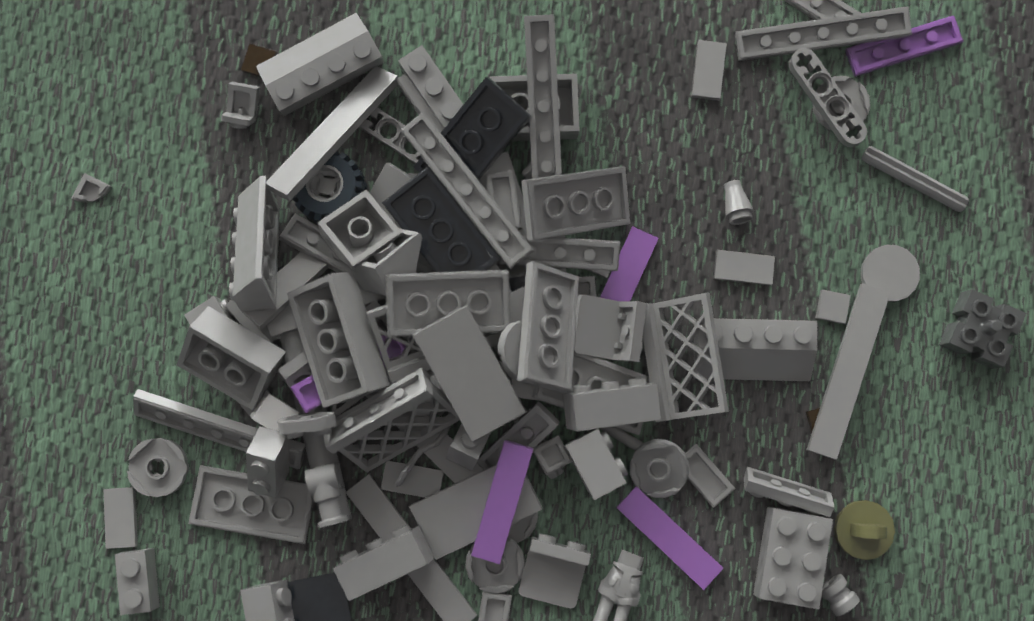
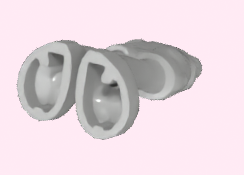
(620, 587)

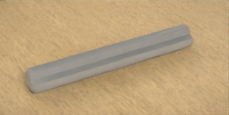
(915, 179)

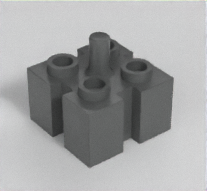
(982, 329)

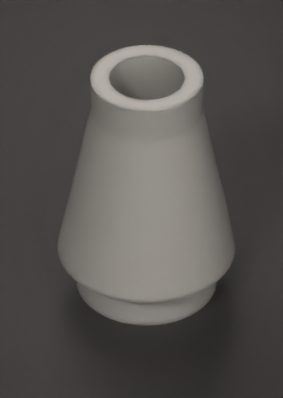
(737, 205)

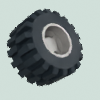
(330, 187)

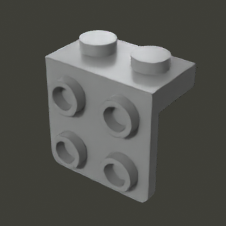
(609, 328)
(554, 571)

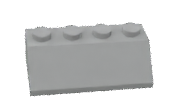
(320, 64)
(255, 248)
(338, 338)
(762, 349)

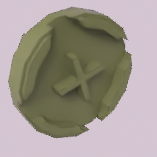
(864, 529)

